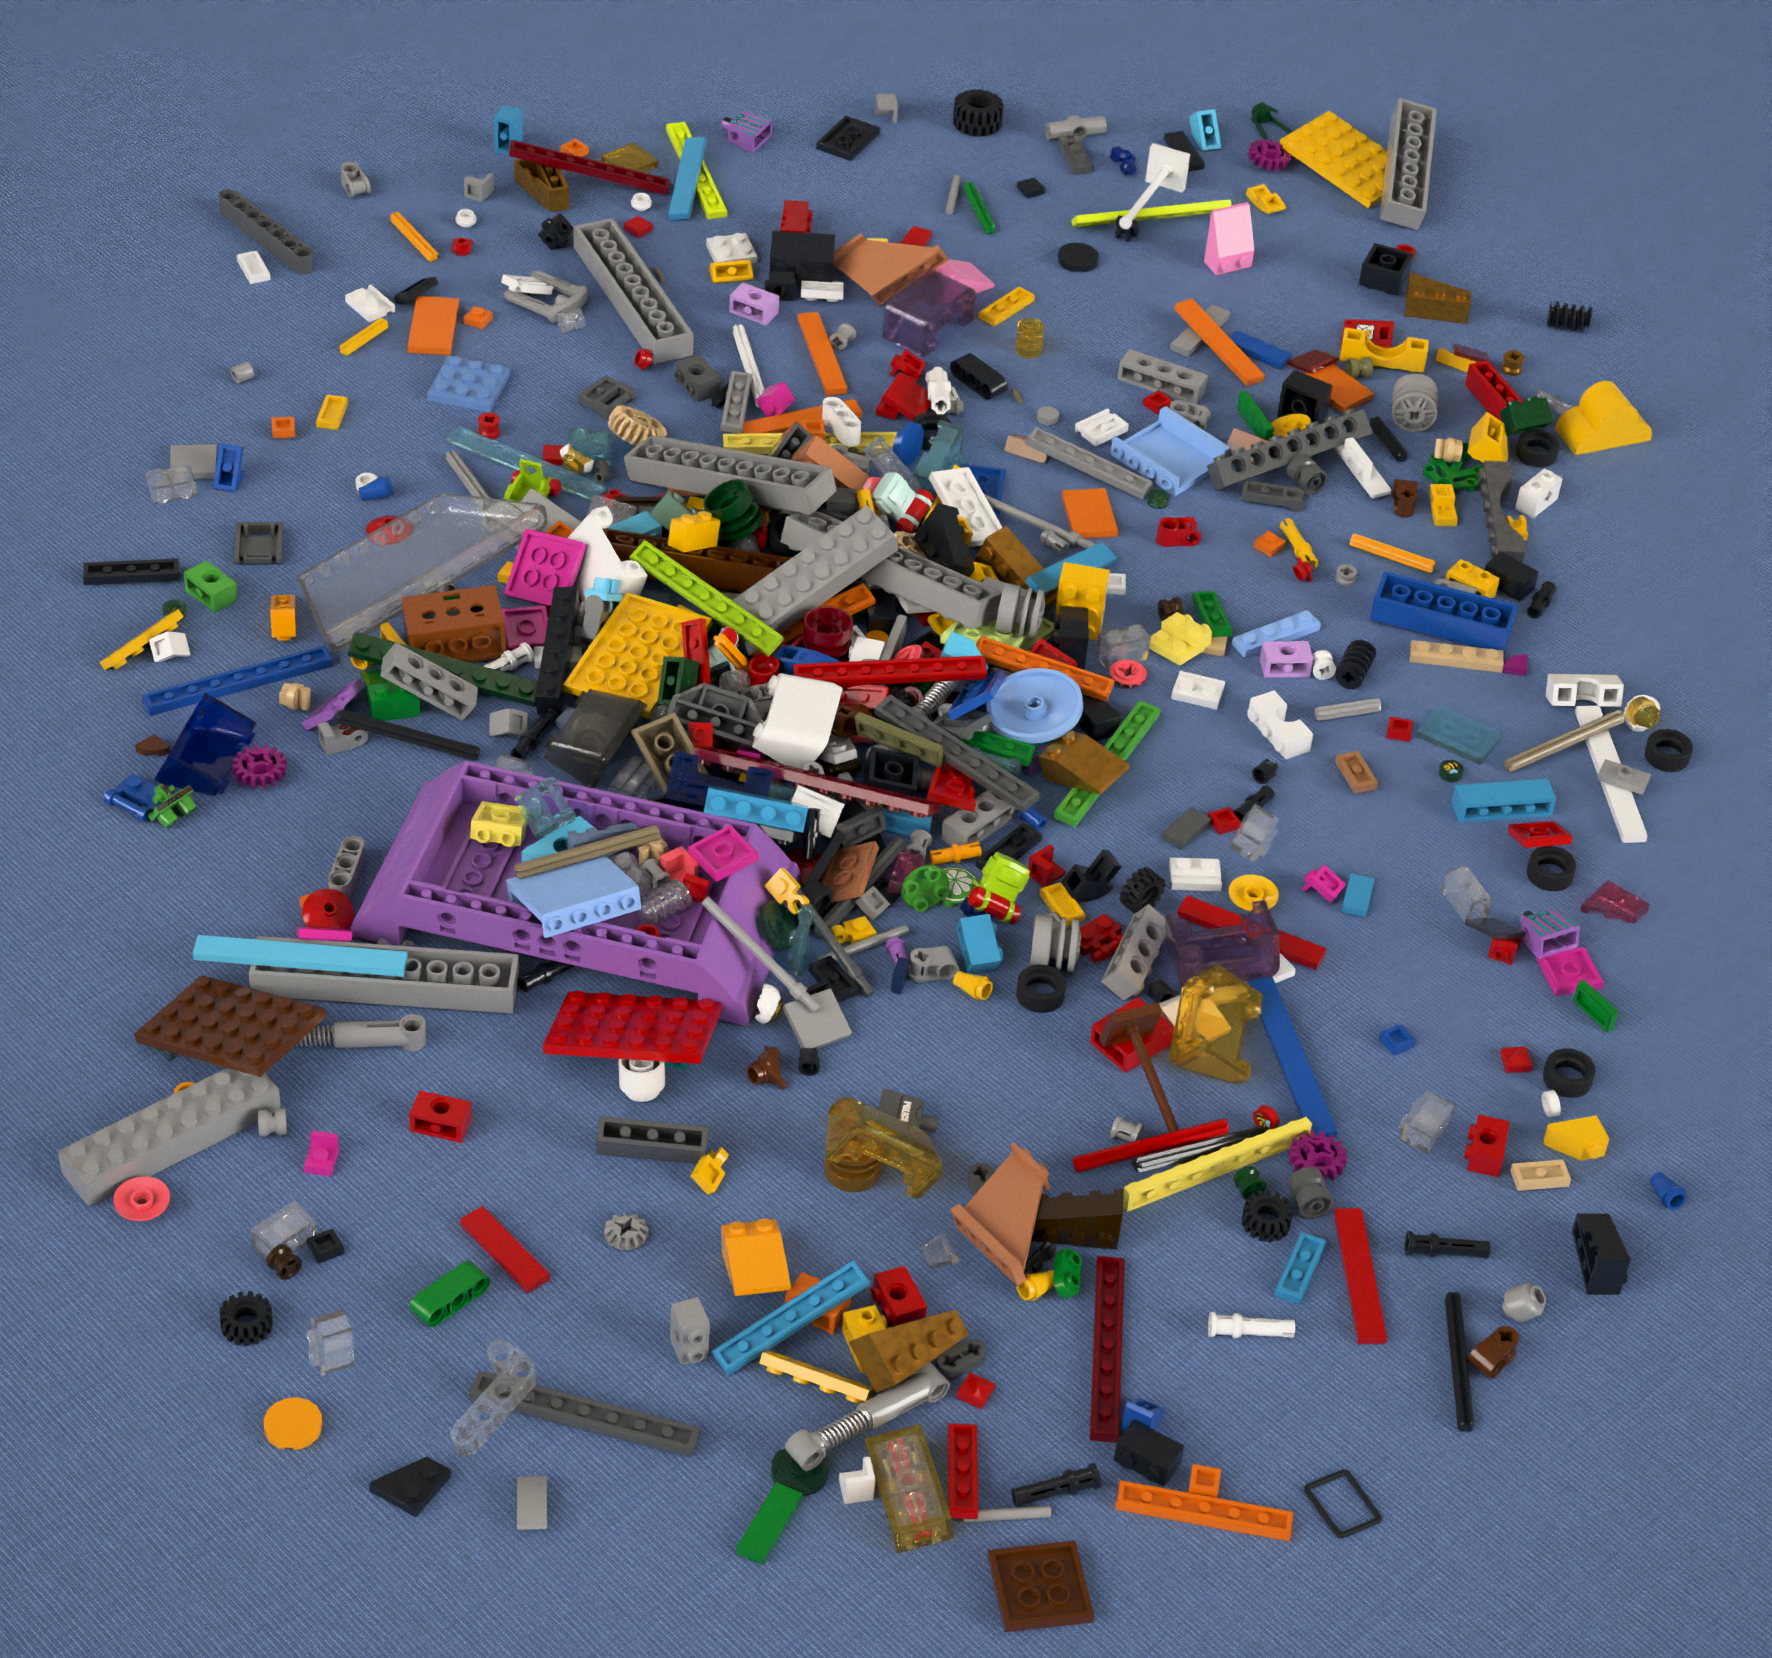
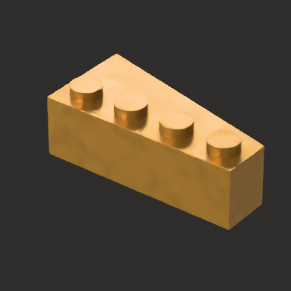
(901, 1350)

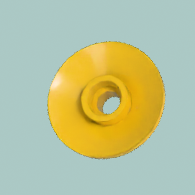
(1290, 422)
(1252, 888)

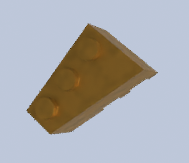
(543, 184)
(1436, 300)

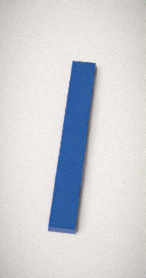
(237, 680)
(1292, 1058)

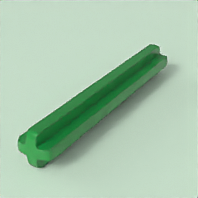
(979, 207)

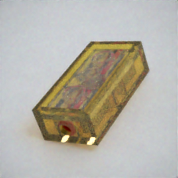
(909, 1488)

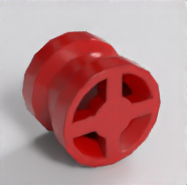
(489, 425)

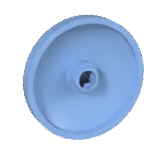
(1036, 705)

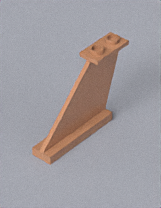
(884, 266)
(1005, 1212)

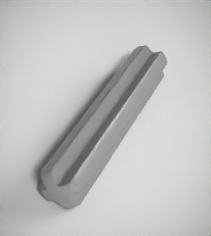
(1347, 709)

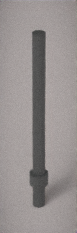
(853, 971)

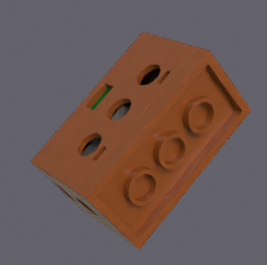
(456, 623)

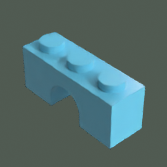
(555, 841)

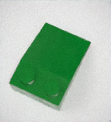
(388, 700)

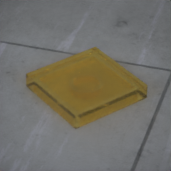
(630, 157)

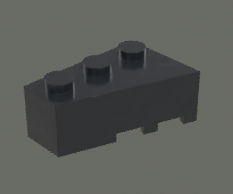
(943, 540)
(1600, 1254)

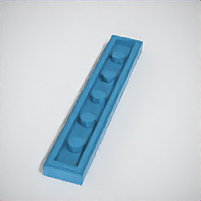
(687, 178)
(1048, 578)
(790, 1318)

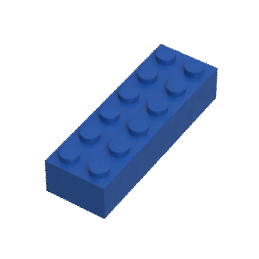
(1443, 612)

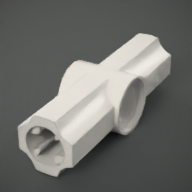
(939, 390)

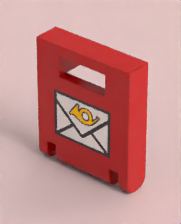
(1373, 330)

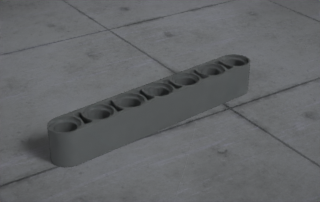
(266, 231)

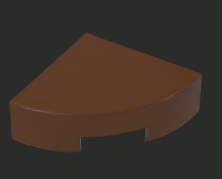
(152, 745)

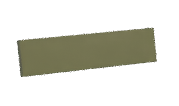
(899, 739)

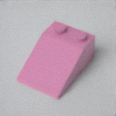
(1230, 239)
(966, 274)

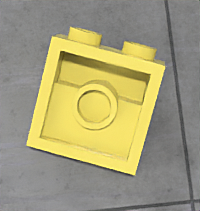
(1180, 638)
(498, 824)

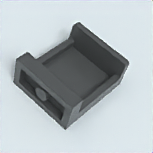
(858, 821)

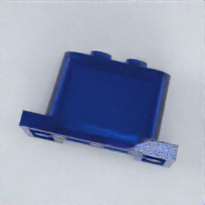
(691, 788)

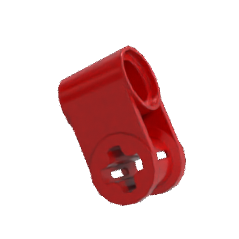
(1176, 530)

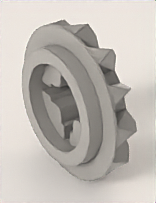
(630, 1239)

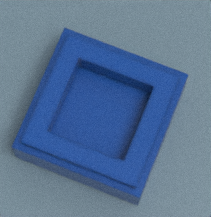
(1397, 1039)

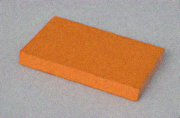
(1346, 391)
(1089, 512)

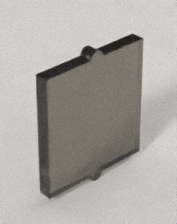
(1495, 928)

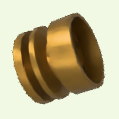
(852, 1174)

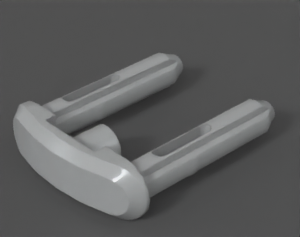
(577, 298)

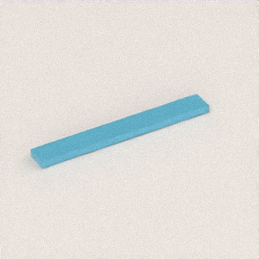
(300, 955)

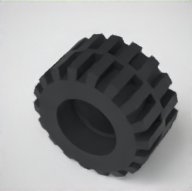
(978, 112)

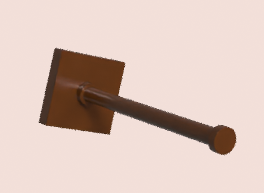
(1132, 1026)

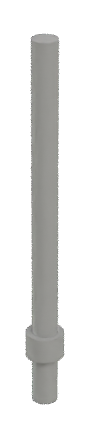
(1072, 537)
(796, 989)

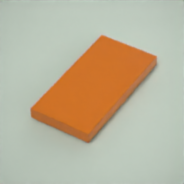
(433, 325)

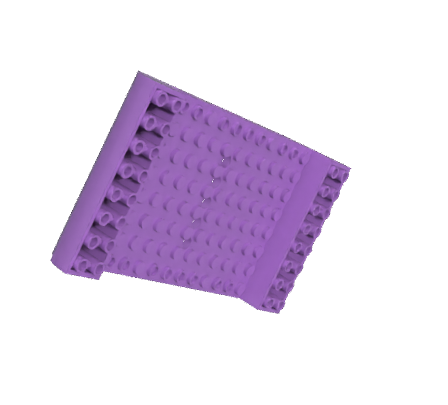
(458, 889)

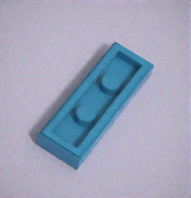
(1300, 1268)

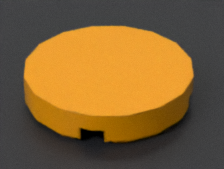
(292, 1423)

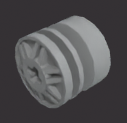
(1414, 402)
(1020, 610)
(1055, 942)

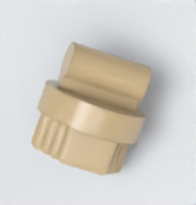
(1448, 449)
(295, 696)
(651, 850)

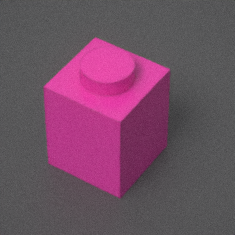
(775, 399)

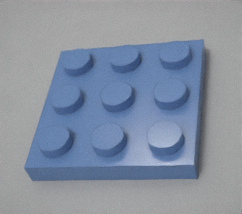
(468, 384)

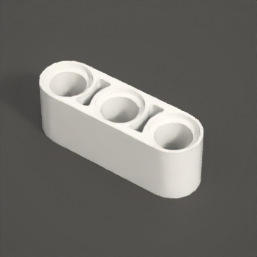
(841, 421)

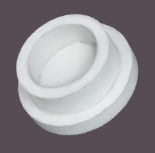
(641, 201)
(465, 218)

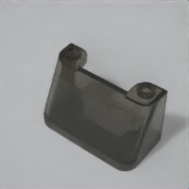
(593, 734)

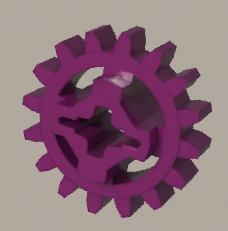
(1269, 155)
(259, 766)
(1319, 1153)

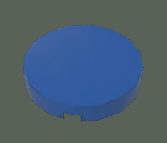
(908, 442)

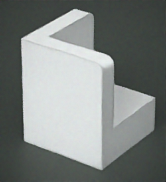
(168, 646)
(858, 1485)

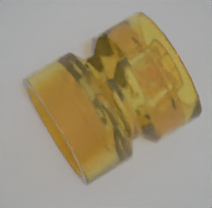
(1029, 338)

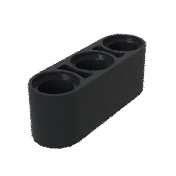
(978, 376)

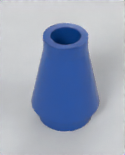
(376, 489)
(1669, 1192)

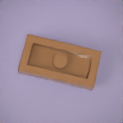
(1356, 772)

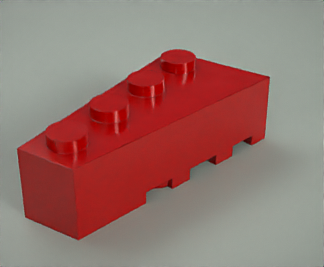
(796, 216)

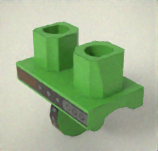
(164, 811)

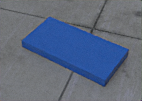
(990, 481)
(977, 694)

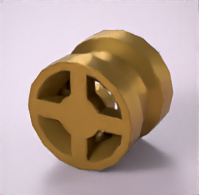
(1512, 363)

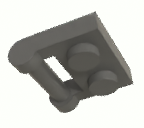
(602, 392)
(964, 725)

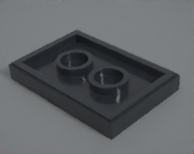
(848, 138)

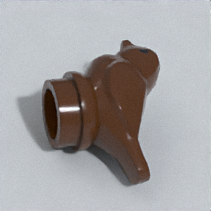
(767, 1068)

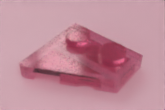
(903, 867)
(1616, 903)

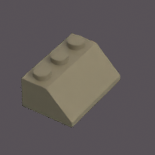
(659, 742)

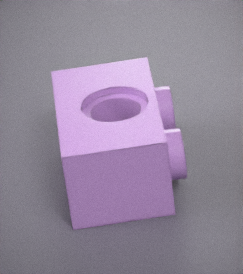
(754, 304)
(1286, 659)

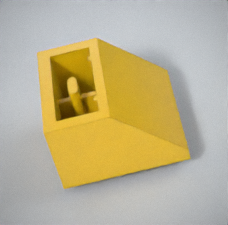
(1488, 440)

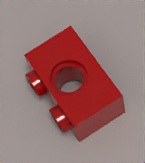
(440, 1116)
(1487, 1145)
(898, 1296)

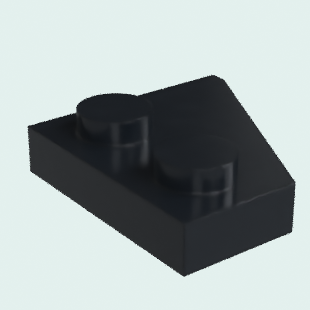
(412, 1485)

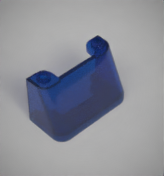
(207, 748)

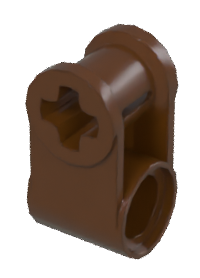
(1404, 496)
(844, 721)
(1495, 1351)

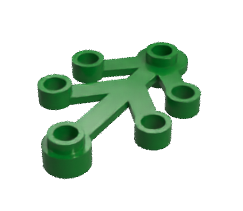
(1453, 472)

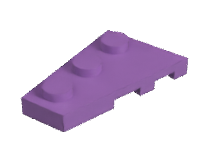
(334, 704)

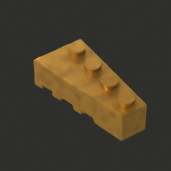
(1012, 562)

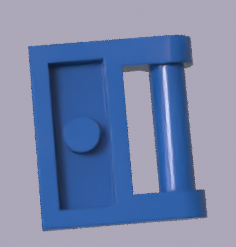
(136, 790)

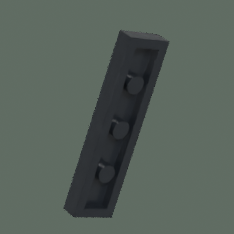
(131, 571)

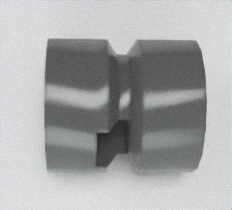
(1307, 474)
(1310, 1192)

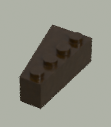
(1080, 1220)

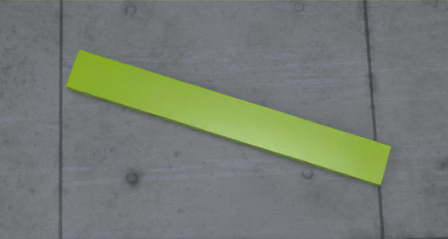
(707, 598)

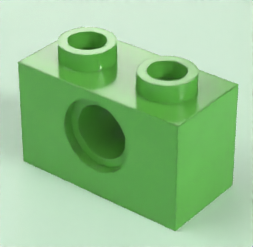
(210, 586)

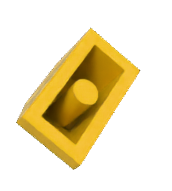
(1578, 1138)

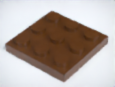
(1040, 1586)

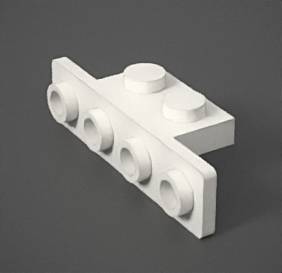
(1363, 468)

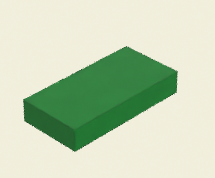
(1595, 1006)

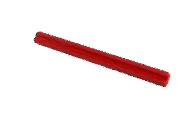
(1150, 1145)

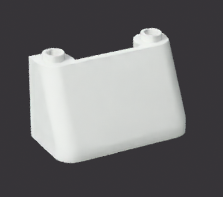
(601, 559)
(797, 719)

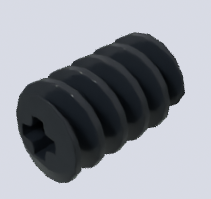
(1569, 316)
(1355, 664)

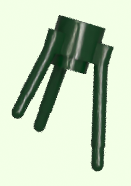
(1262, 114)

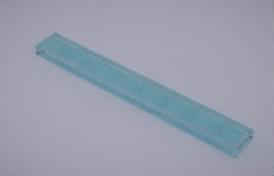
(510, 457)

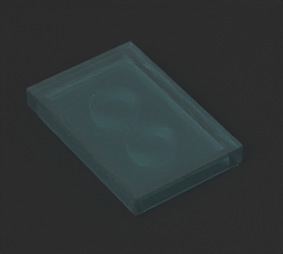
(1459, 735)

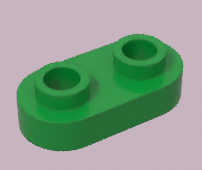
(1067, 1273)

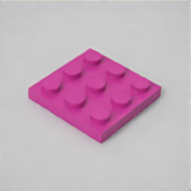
(542, 564)

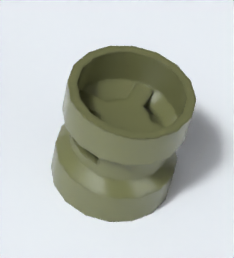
(1361, 367)

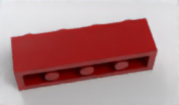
(1489, 387)

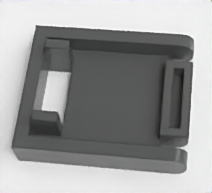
(258, 548)

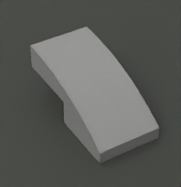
(532, 1502)

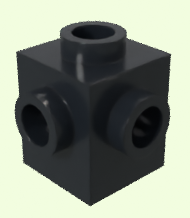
(555, 231)

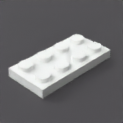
(961, 490)

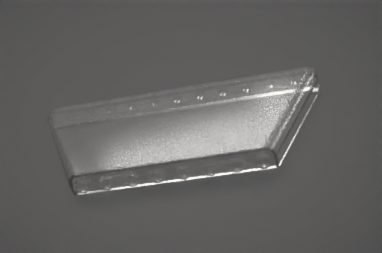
(411, 557)

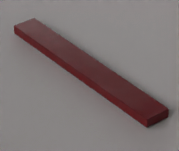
(588, 167)
(1107, 1350)

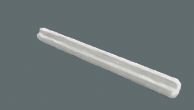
(748, 361)

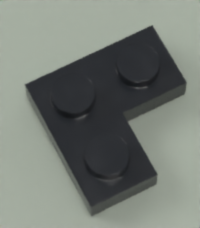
(831, 975)

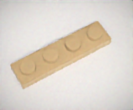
(1456, 656)

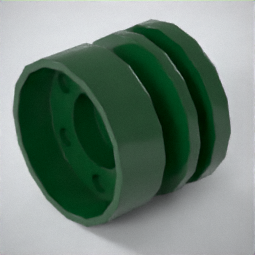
(735, 508)

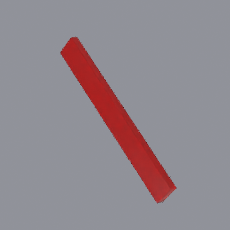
(896, 670)

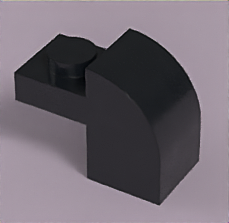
(1092, 881)

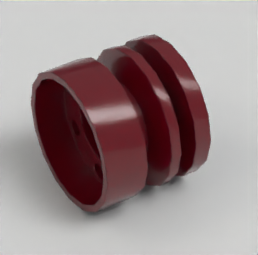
(828, 632)

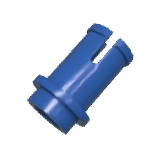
(1033, 817)

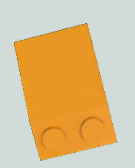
(755, 1257)

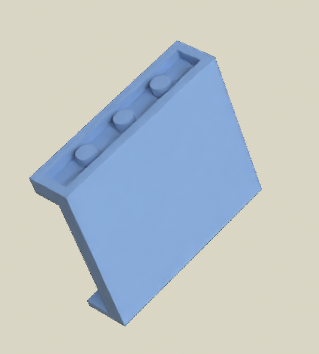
(1170, 452)
(576, 895)

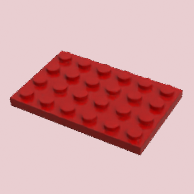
(633, 1027)

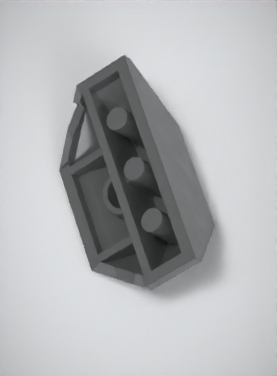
(730, 713)

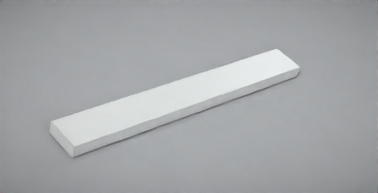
(1619, 799)

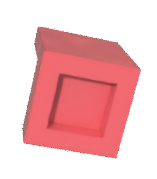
(678, 863)

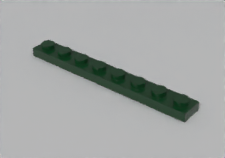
(486, 679)

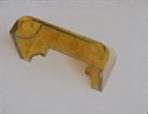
(1213, 1025)
(861, 1130)

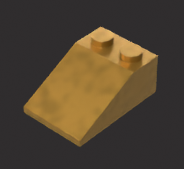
(1081, 763)

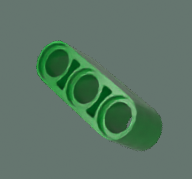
(449, 1293)

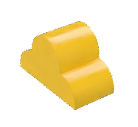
(1602, 421)

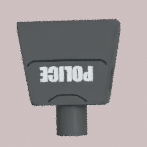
(907, 1109)

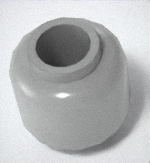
(1524, 1302)

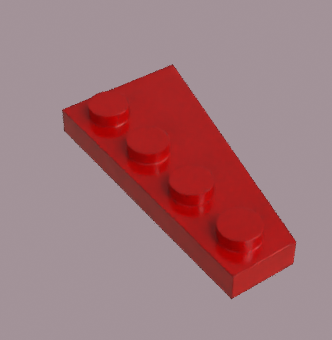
(952, 788)

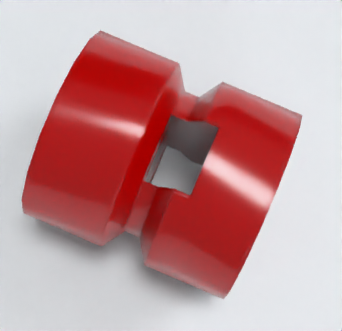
(762, 669)

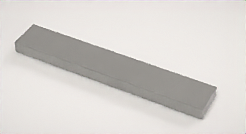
(1089, 463)

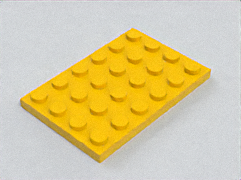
(1340, 156)
(631, 650)

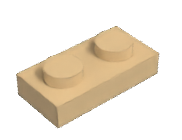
(1540, 1175)

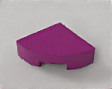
(1516, 665)

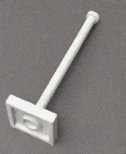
(1165, 169)

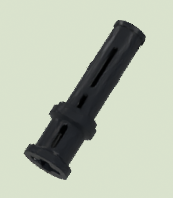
(1433, 1245)
(1068, 1483)

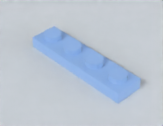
(1282, 630)

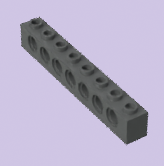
(1223, 474)

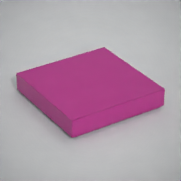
(525, 625)
(723, 853)
(321, 933)
(1568, 969)

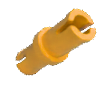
(955, 853)

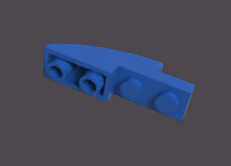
(792, 655)

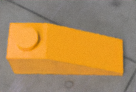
(283, 617)

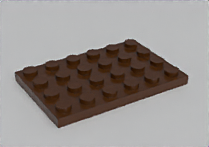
(230, 1025)

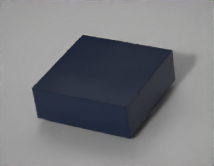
(900, 975)

